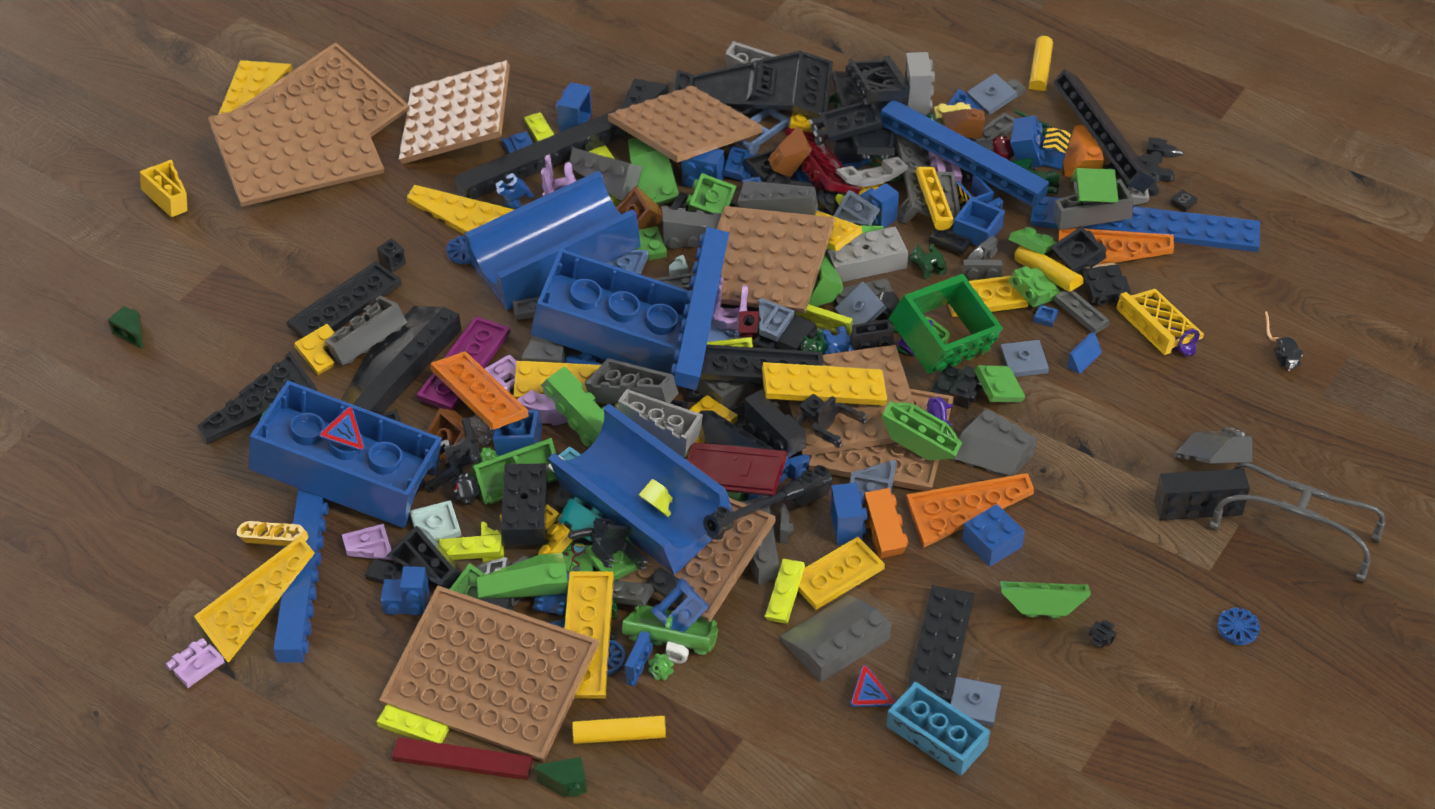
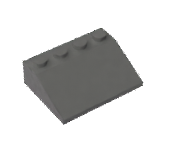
(837, 636)

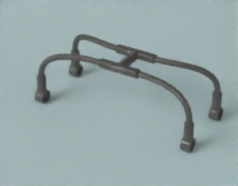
(1301, 510)

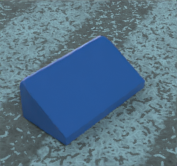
(1084, 354)

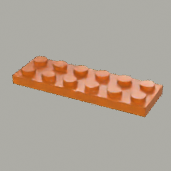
(479, 390)

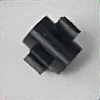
(1102, 633)

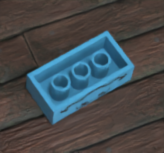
(938, 728)

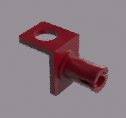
(748, 331)

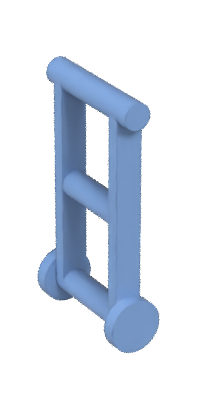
(766, 133)

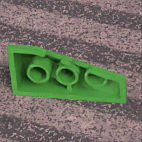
(827, 284)
(532, 577)

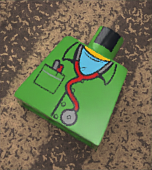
(576, 557)

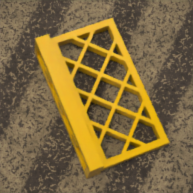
(1152, 326)

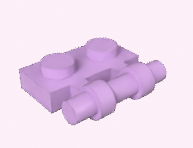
(503, 370)
(197, 666)

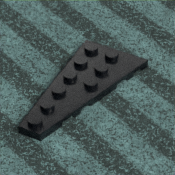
(254, 399)

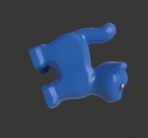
(513, 190)
(837, 343)

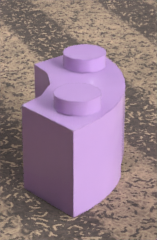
(546, 407)

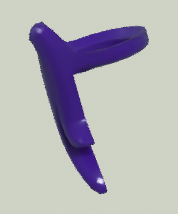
(1189, 348)
(938, 407)

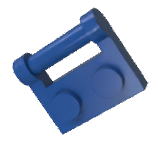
(686, 612)

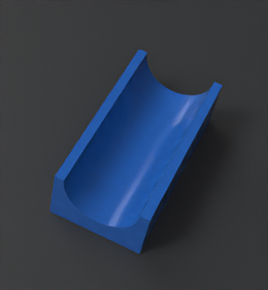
(521, 246)
(610, 312)
(617, 471)
(372, 481)

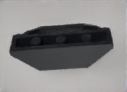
(723, 432)

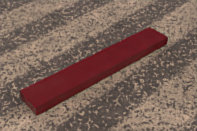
(462, 758)

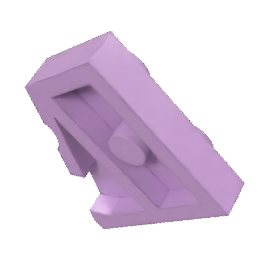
(368, 543)

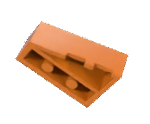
(884, 523)

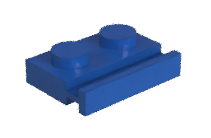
(516, 141)
(734, 166)
(638, 658)

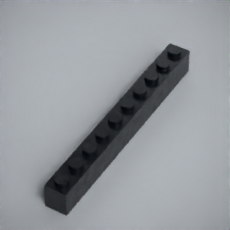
(1104, 131)
(531, 158)

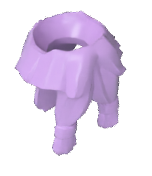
(549, 184)
(728, 317)

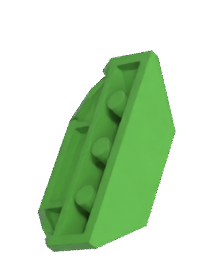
(920, 431)
(1045, 598)

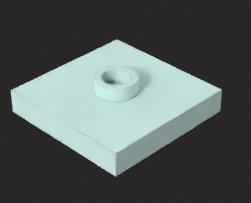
(437, 520)

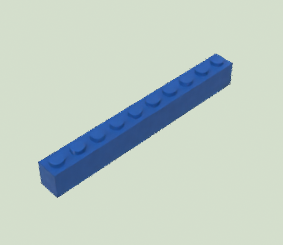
(964, 153)
(700, 309)
(296, 601)

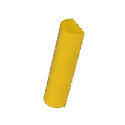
(1041, 63)
(934, 197)
(1051, 269)
(619, 729)

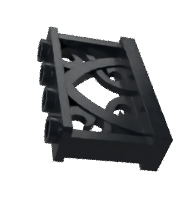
(893, 88)

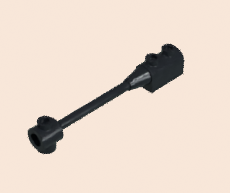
(801, 490)

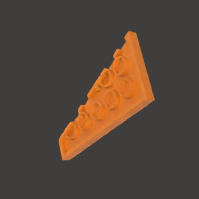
(1127, 245)
(946, 509)

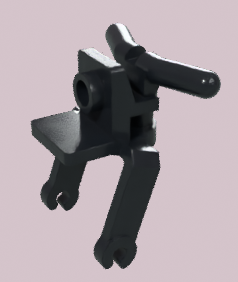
(823, 415)
(458, 455)
(609, 539)

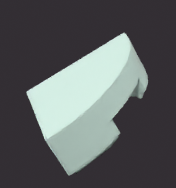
(679, 266)

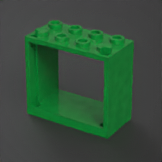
(924, 340)

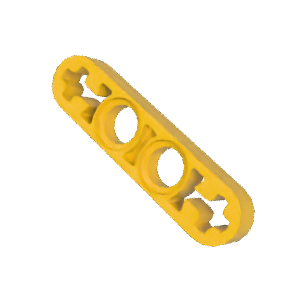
(270, 537)

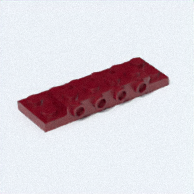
(822, 167)

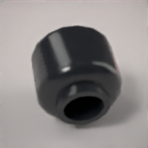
(891, 301)
(465, 487)

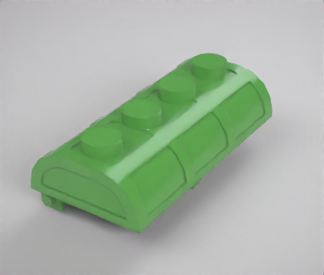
(491, 472)
(699, 636)

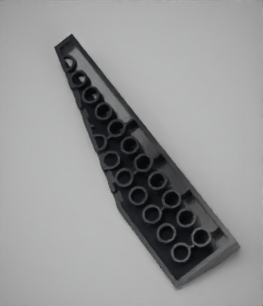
(402, 357)

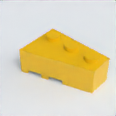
(164, 188)

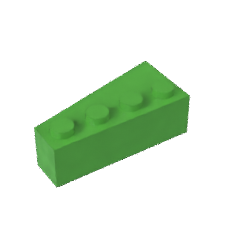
(575, 404)

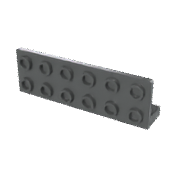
(914, 157)

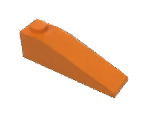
(1082, 152)

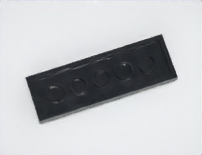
(346, 300)
(746, 363)
(941, 641)

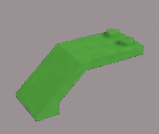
(656, 174)
(1095, 185)

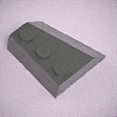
(996, 445)
(1218, 446)

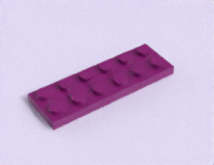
(481, 342)

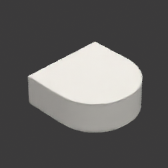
(676, 652)

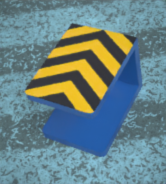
(1055, 147)
(979, 189)

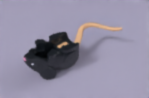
(1286, 351)

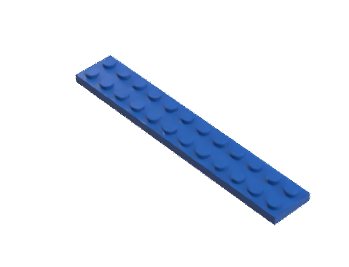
(1186, 227)

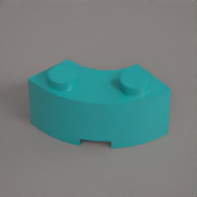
(578, 516)

